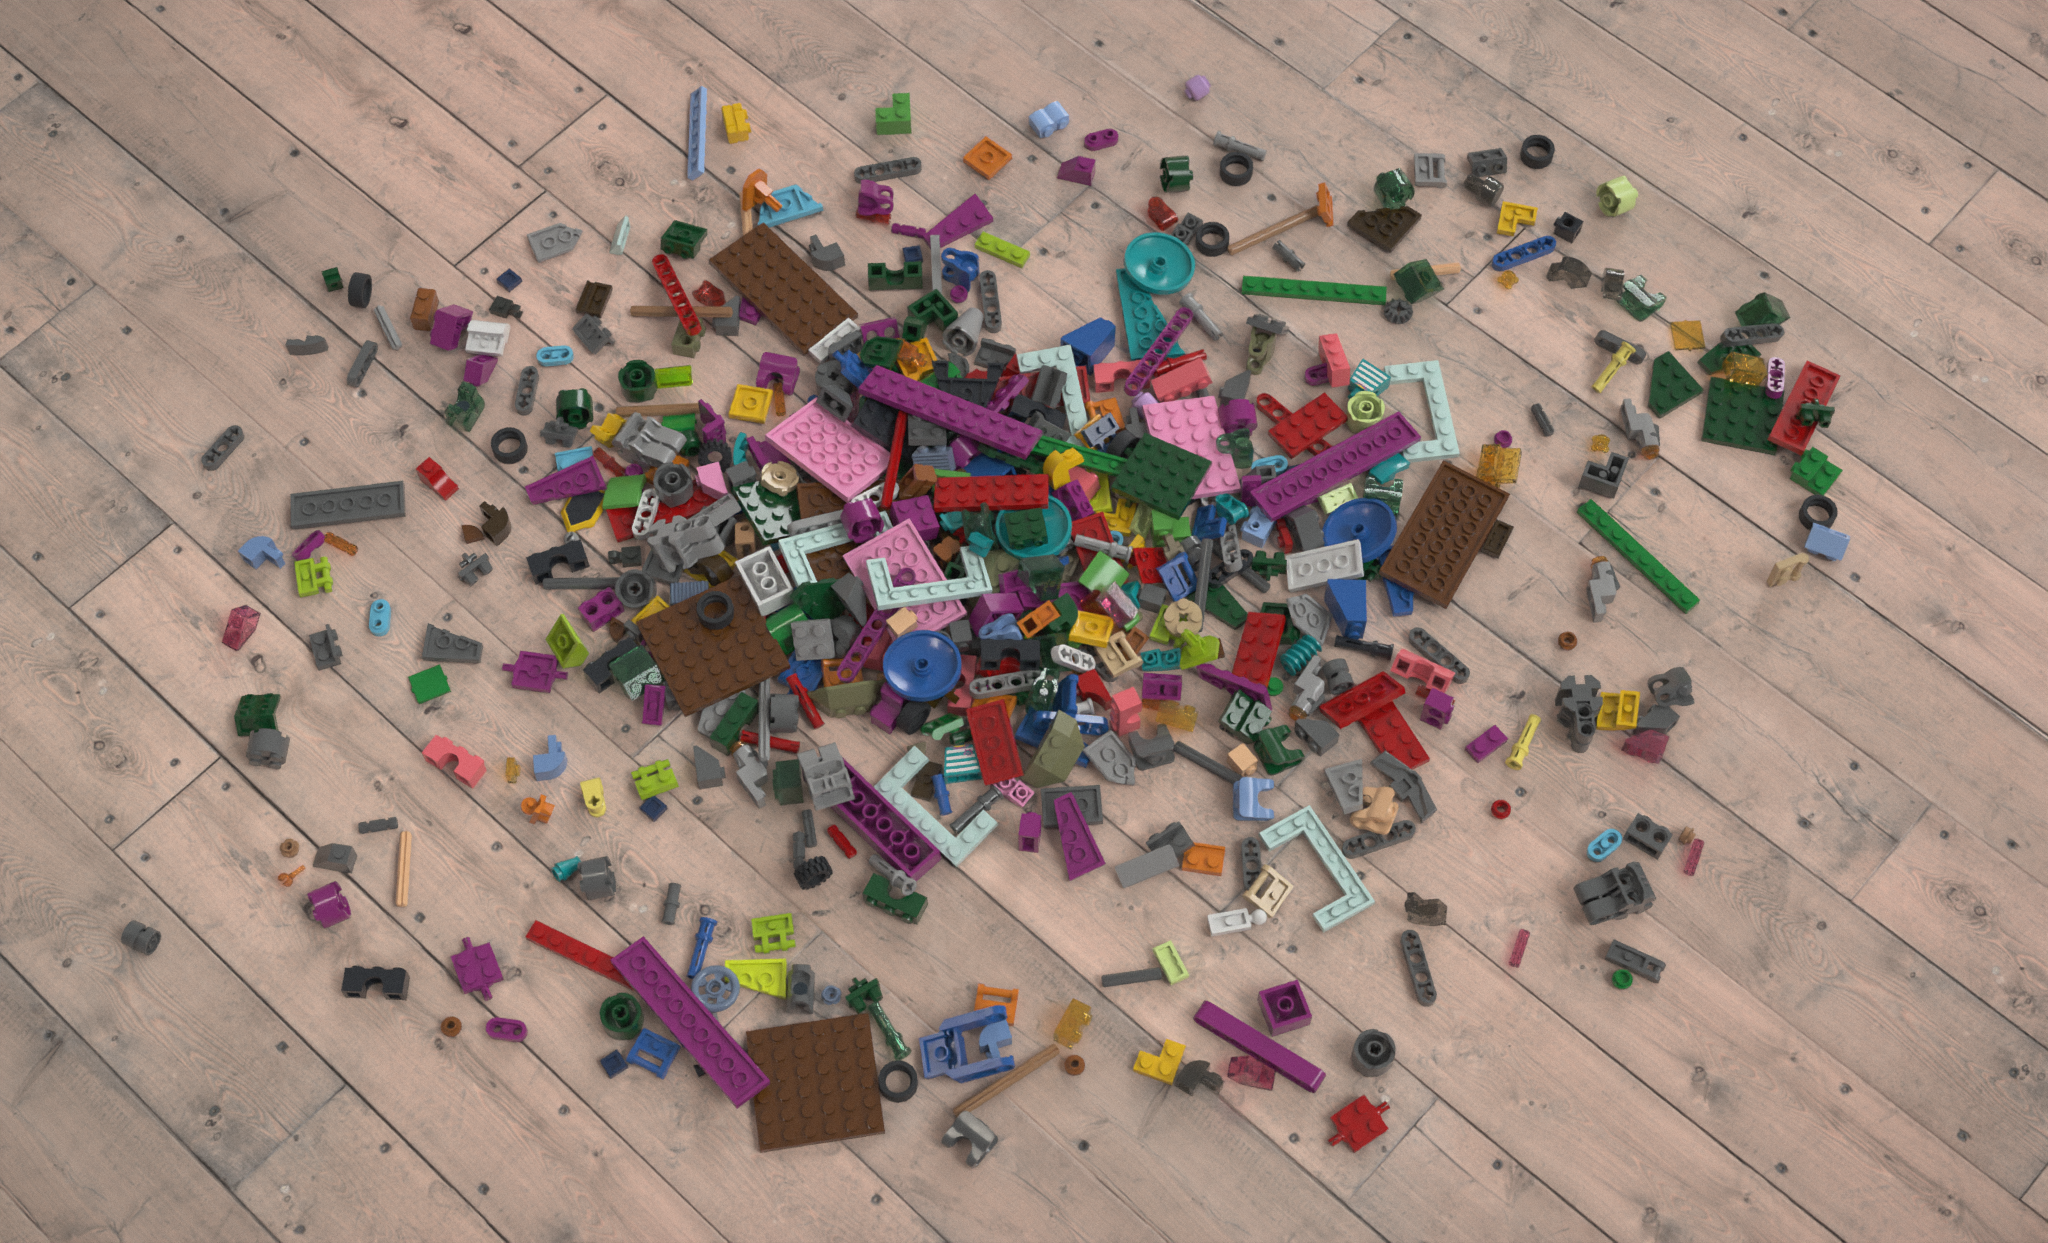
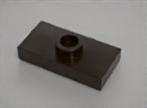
(1497, 539)
(923, 786)

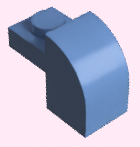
(258, 550)
(552, 764)
(994, 1037)

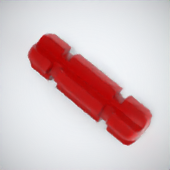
(841, 841)

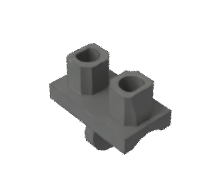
(559, 430)
(467, 573)

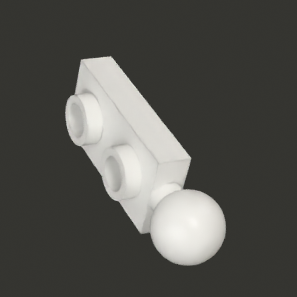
(1234, 921)

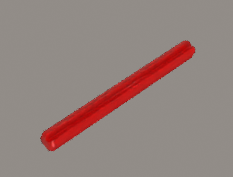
(894, 460)

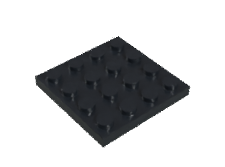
(878, 423)

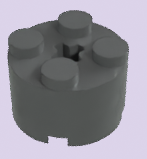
(829, 374)
(673, 484)
(629, 580)
(844, 634)
(783, 713)
(267, 748)
(597, 878)
(1377, 1042)

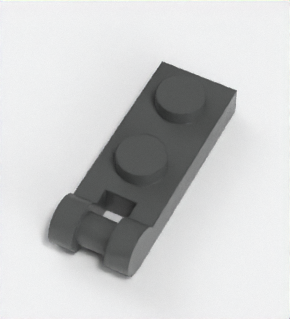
(1635, 961)

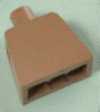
(745, 535)

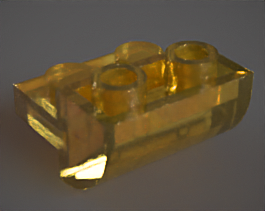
(1499, 464)

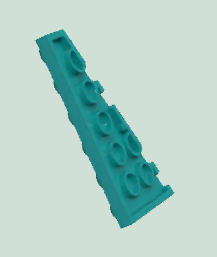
(1141, 319)

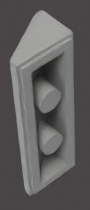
(720, 510)
(1147, 866)

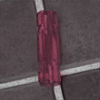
(1693, 857)
(1519, 948)

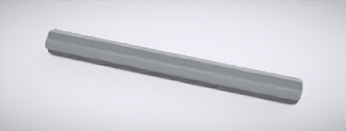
(764, 721)

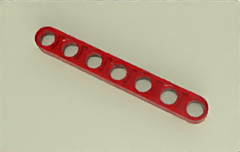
(679, 299)
(1275, 405)

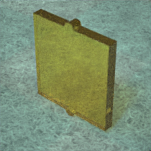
(1687, 335)

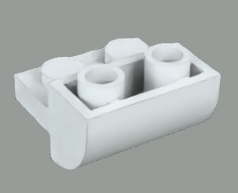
(487, 337)

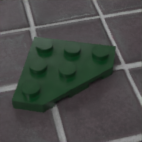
(1670, 385)
(1030, 463)
(818, 599)

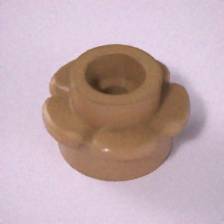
(1687, 835)
(289, 853)

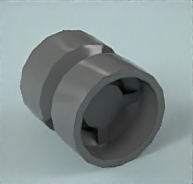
(1192, 547)
(1337, 675)
(141, 937)

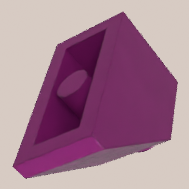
(1078, 170)
(479, 369)

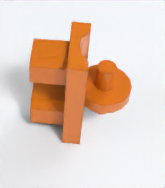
(541, 810)

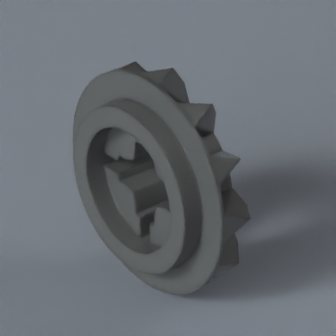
(1391, 313)

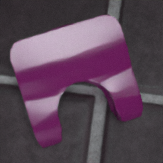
(871, 198)
(779, 367)

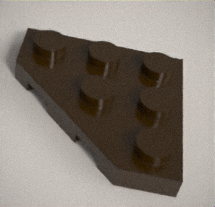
(1385, 225)

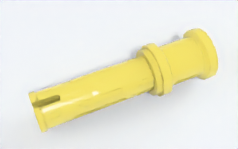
(1618, 360)
(1520, 749)

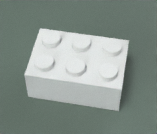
(765, 581)

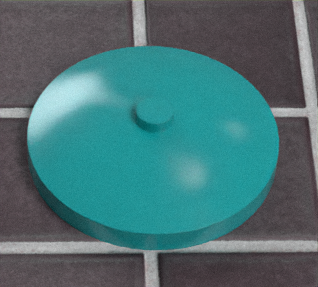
(1159, 263)
(1058, 529)

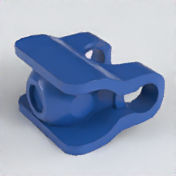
(964, 267)

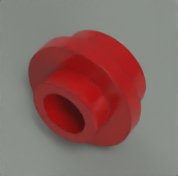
(1501, 804)

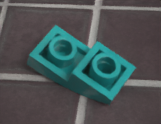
(740, 448)
(1387, 469)
(1161, 661)

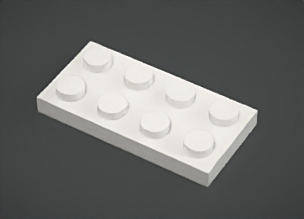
(1315, 566)

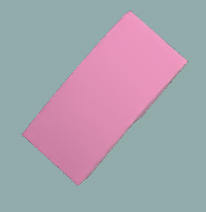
(1015, 791)

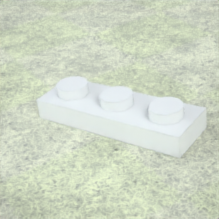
(820, 349)

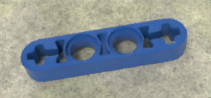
(1521, 250)
(1098, 725)

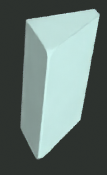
(620, 236)

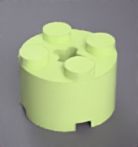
(1616, 196)
(1364, 411)

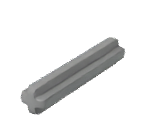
(387, 327)

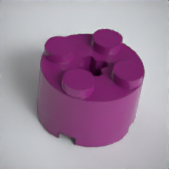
(1238, 415)
(964, 449)
(861, 520)
(329, 904)

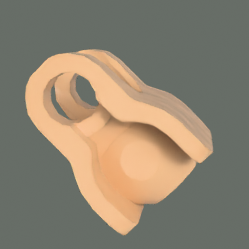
(1379, 814)

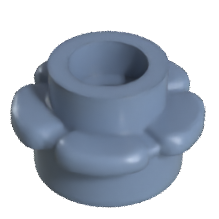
(831, 990)

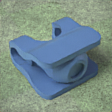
(1002, 629)
(1246, 802)

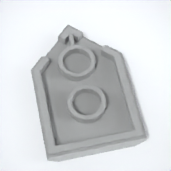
(553, 241)
(1309, 616)
(1112, 759)

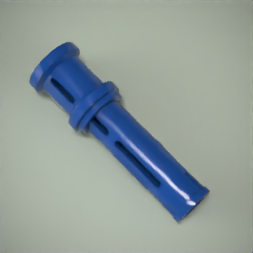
(701, 937)

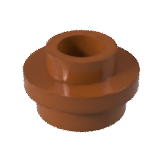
(1567, 636)
(455, 1030)
(1074, 1071)

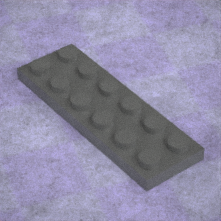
(348, 505)

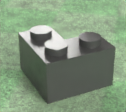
(1606, 478)
(1305, 528)
(965, 638)

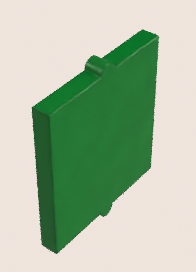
(680, 422)
(429, 684)

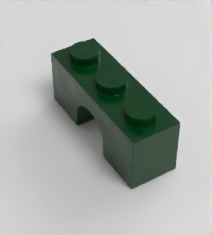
(906, 278)
(740, 713)
(908, 908)

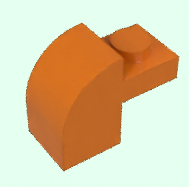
(1038, 619)

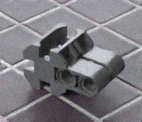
(1579, 709)
(1609, 899)

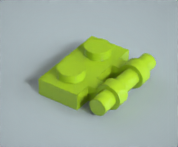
(307, 579)
(1160, 633)
(656, 783)
(772, 927)

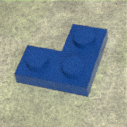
(1206, 526)

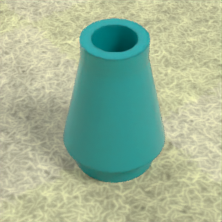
(565, 869)

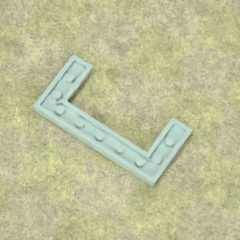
(1062, 359)
(1445, 444)
(797, 546)
(889, 597)
(952, 848)
(1356, 895)

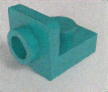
(951, 521)
(980, 544)
(1131, 590)

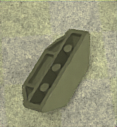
(996, 563)
(847, 698)
(1055, 753)

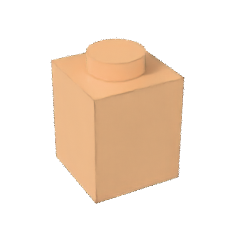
(902, 622)
(1242, 761)

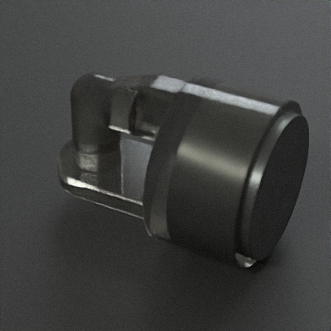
(1486, 191)

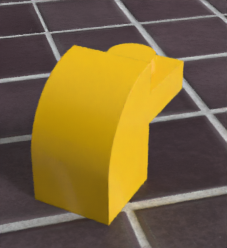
(608, 431)
(1058, 465)

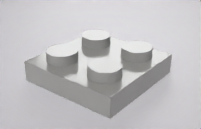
(813, 639)

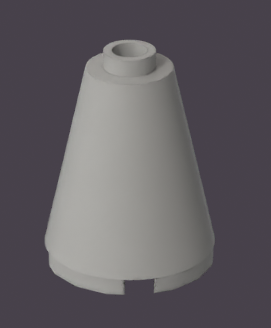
(964, 332)

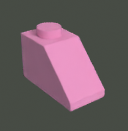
(711, 480)

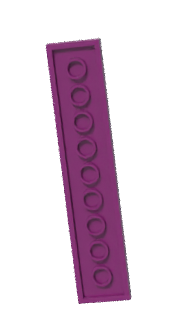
(950, 412)
(1334, 466)
(690, 1022)

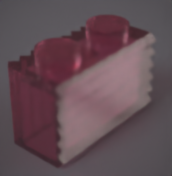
(1117, 604)

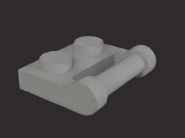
(1424, 169)

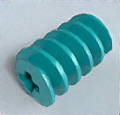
(1300, 654)

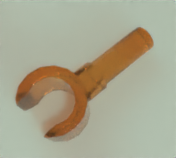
(289, 881)

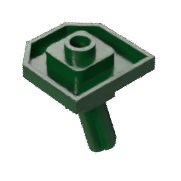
(881, 352)

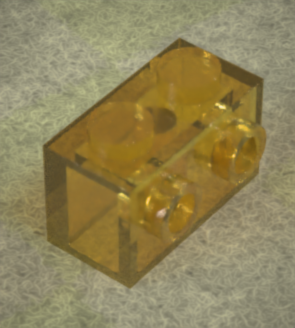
(1744, 369)
(1177, 715)
(1072, 1023)

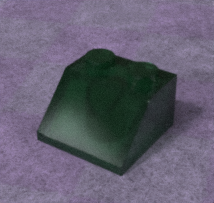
(1418, 281)
(635, 671)

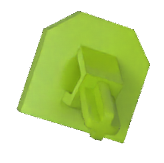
(1198, 649)

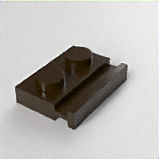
(594, 299)

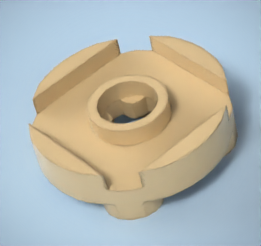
(780, 486)
(1180, 608)

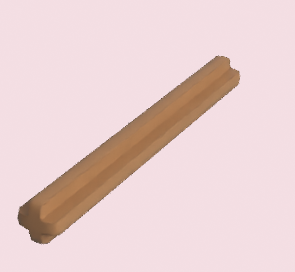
(657, 410)

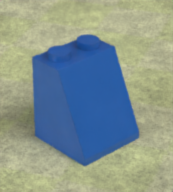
(1091, 343)
(987, 466)
(1348, 605)

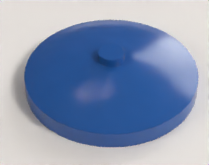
(1364, 520)
(922, 665)

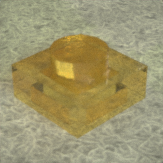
(512, 770)

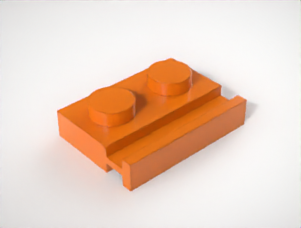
(1325, 206)
(1204, 859)

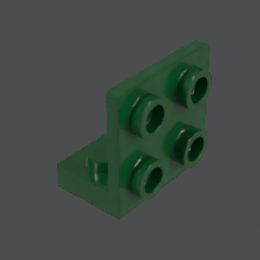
(256, 713)

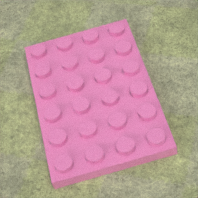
(1195, 427)
(830, 450)
(906, 549)

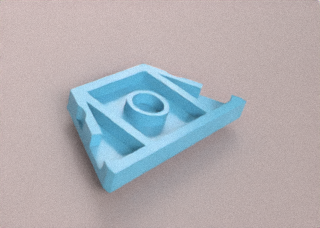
(794, 205)

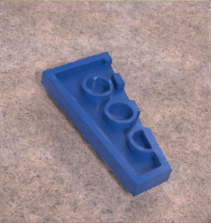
(1399, 597)
(1030, 735)

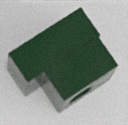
(332, 279)

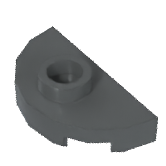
(960, 362)

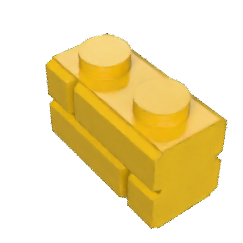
(735, 124)

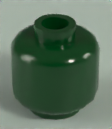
(692, 444)

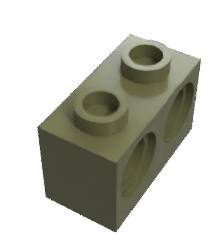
(681, 338)

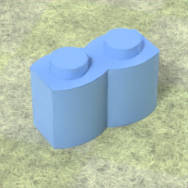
(1049, 119)

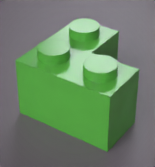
(895, 119)
(1163, 524)

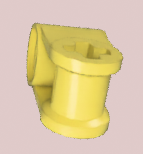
(593, 794)

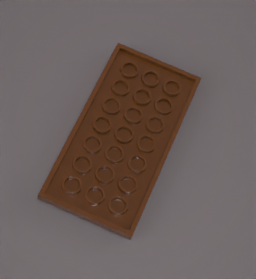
(782, 287)
(1444, 534)

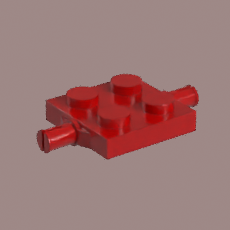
(1359, 1123)

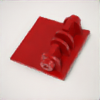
(1147, 562)

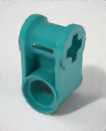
(1230, 508)

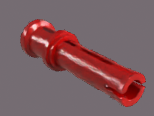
(1171, 364)

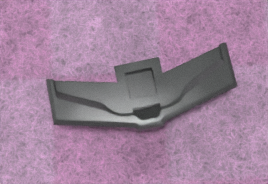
(1406, 784)

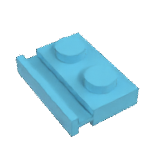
(570, 457)

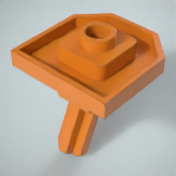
(756, 191)

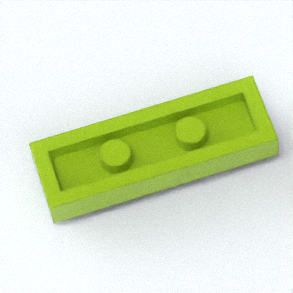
(1002, 249)

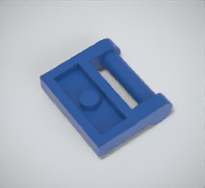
(1173, 578)
(1066, 695)
(656, 1047)

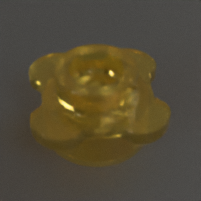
(1508, 275)
(1604, 440)

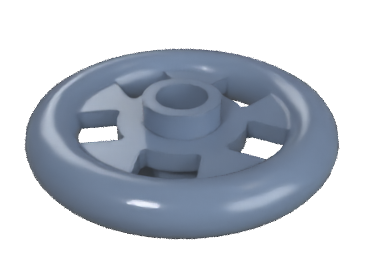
(719, 972)

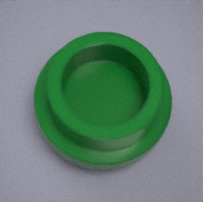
(1275, 686)
(1622, 979)

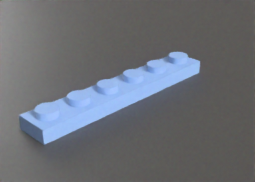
(697, 128)

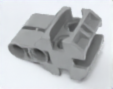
(647, 442)
(684, 541)
(825, 776)

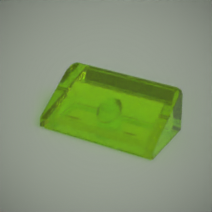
(674, 376)

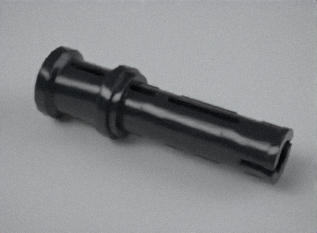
(1373, 649)

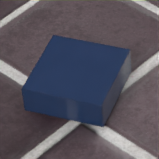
(912, 254)
(509, 280)
(653, 808)
(614, 1064)

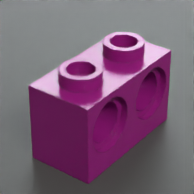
(879, 327)
(1074, 500)
(603, 612)
(1162, 686)
(1437, 709)
(1029, 832)

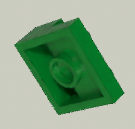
(1815, 472)

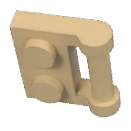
(1784, 570)
(1113, 658)
(1274, 893)

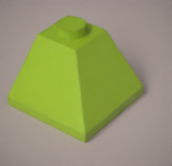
(566, 644)

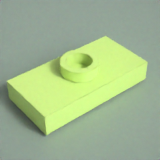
(1337, 497)
(1141, 521)
(1170, 963)

